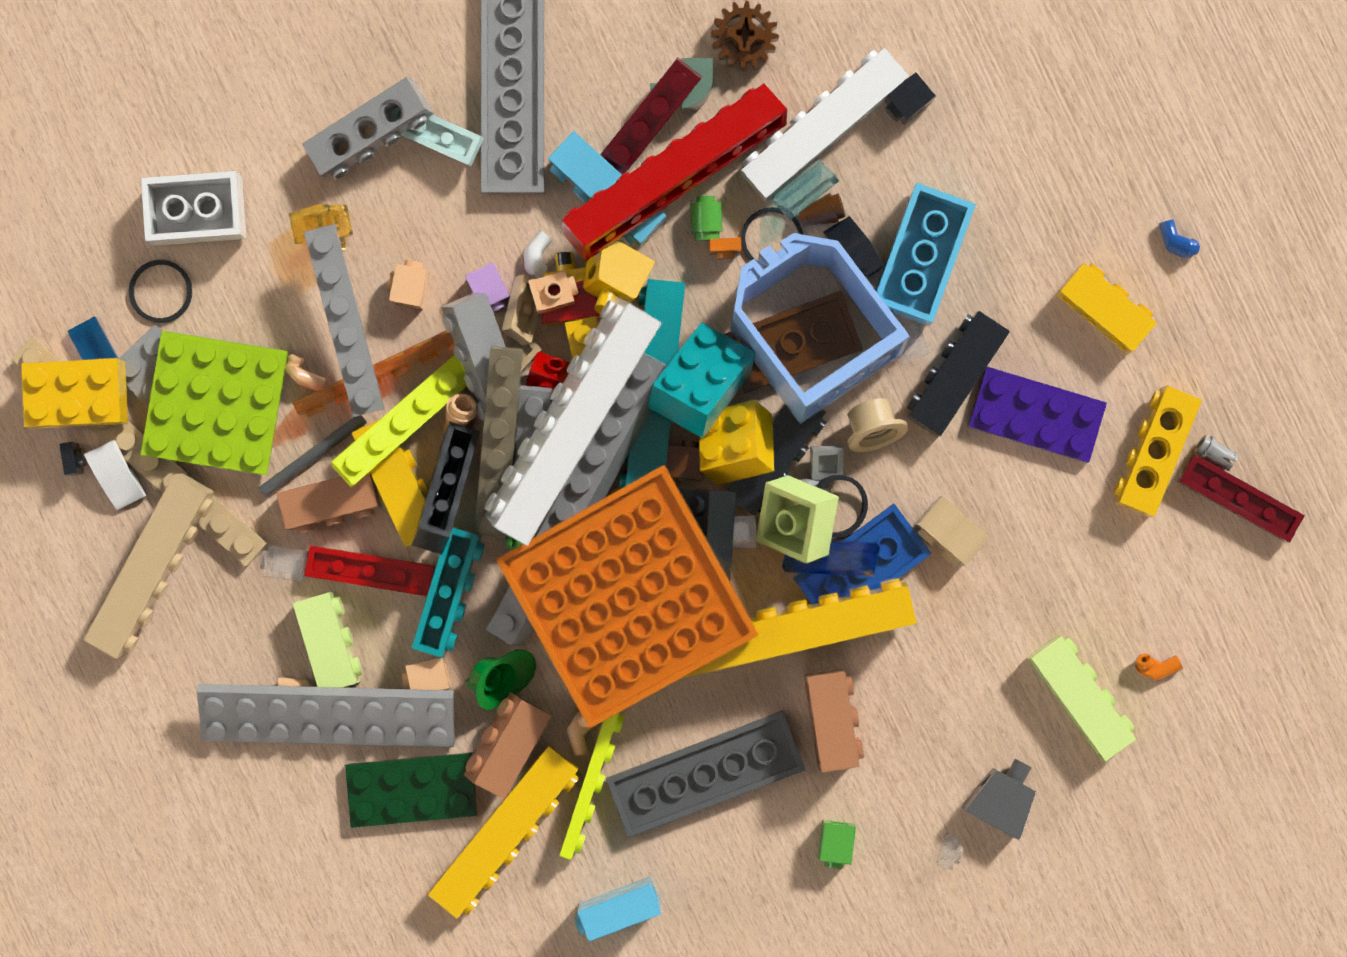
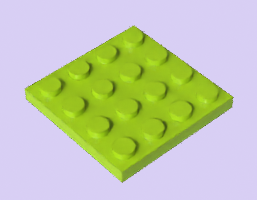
(214, 403)

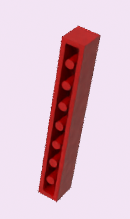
(674, 171)

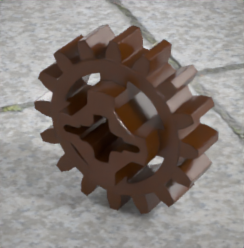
(756, 35)

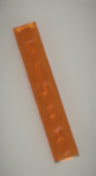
(396, 365)

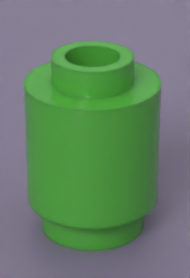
(706, 218)

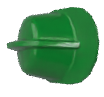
(497, 677)

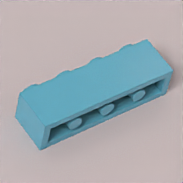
(590, 173)

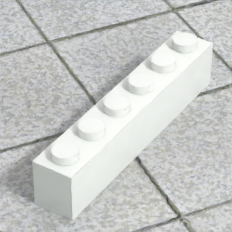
(824, 125)

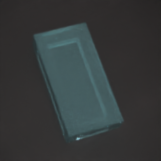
(804, 189)

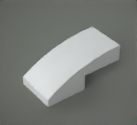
(114, 475)

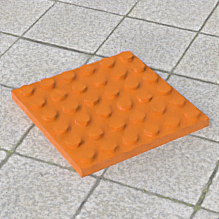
(627, 596)

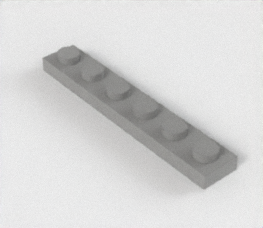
(344, 320)

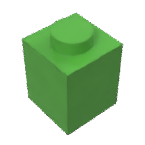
(836, 843)

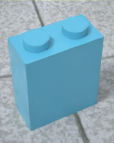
(618, 909)

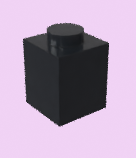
(909, 99)

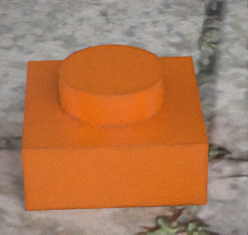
(725, 247)

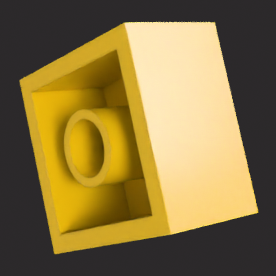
(738, 444)

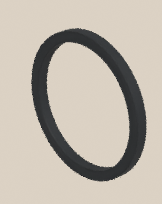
(752, 217)
(132, 284)
(856, 525)

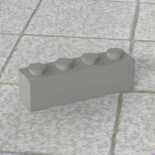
(473, 332)

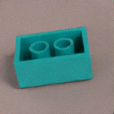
(701, 380)

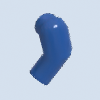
(1176, 243)

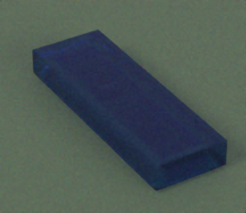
(843, 559)

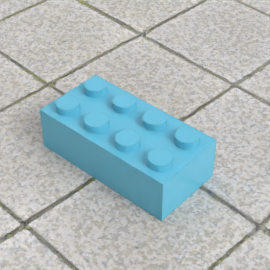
(924, 253)

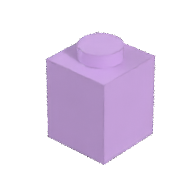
(489, 281)

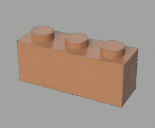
(327, 503)
(506, 745)

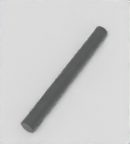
(312, 455)

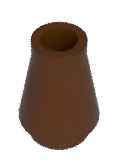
(823, 211)

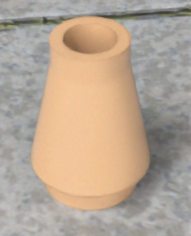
(460, 410)

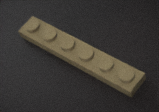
(498, 429)

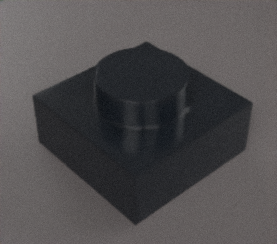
(72, 458)

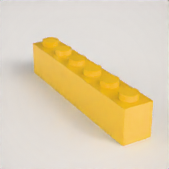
(503, 832)

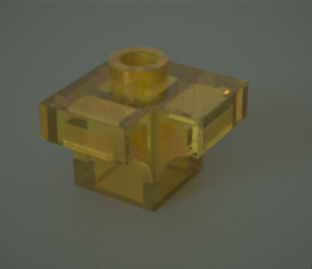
(320, 216)

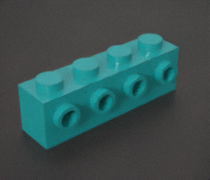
(446, 593)

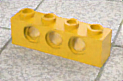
(1183, 409)

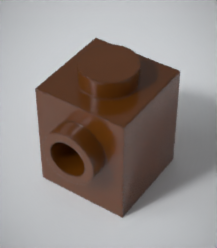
(684, 461)

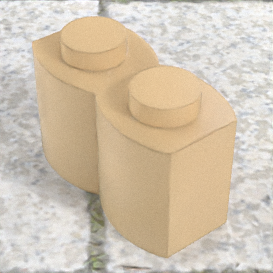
(951, 531)

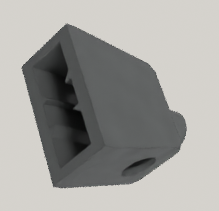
(1003, 799)

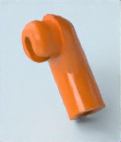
(1155, 669)

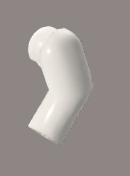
(533, 255)

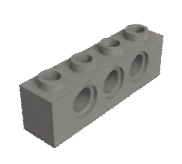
(324, 146)

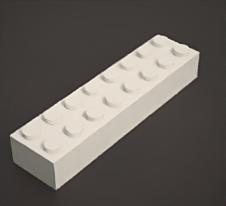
(570, 420)

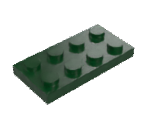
(410, 790)

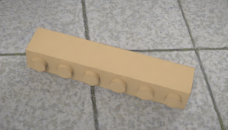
(149, 566)

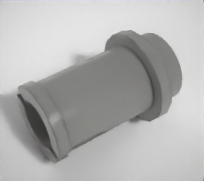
(1214, 451)

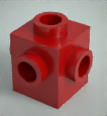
(547, 371)

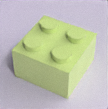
(797, 519)

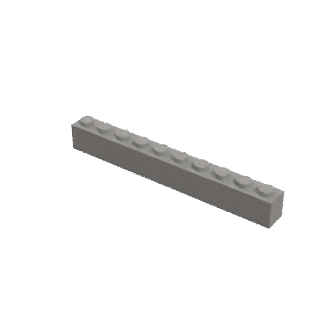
(589, 479)

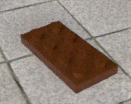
(806, 337)

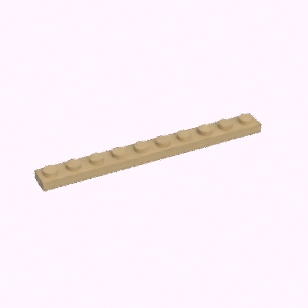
(219, 523)

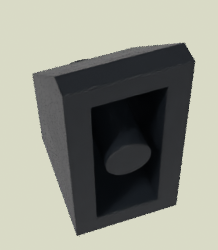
(856, 245)

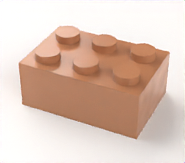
(833, 720)

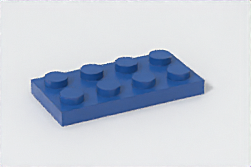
(898, 553)

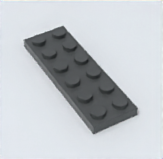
(705, 774)

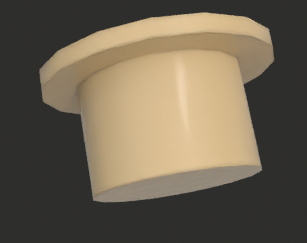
(874, 426)

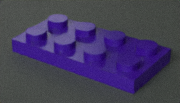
(1037, 414)

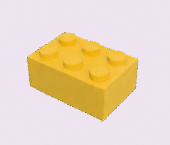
(74, 393)

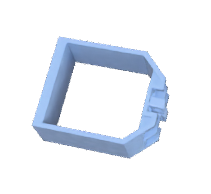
(774, 267)

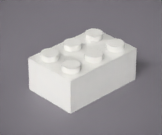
(193, 208)

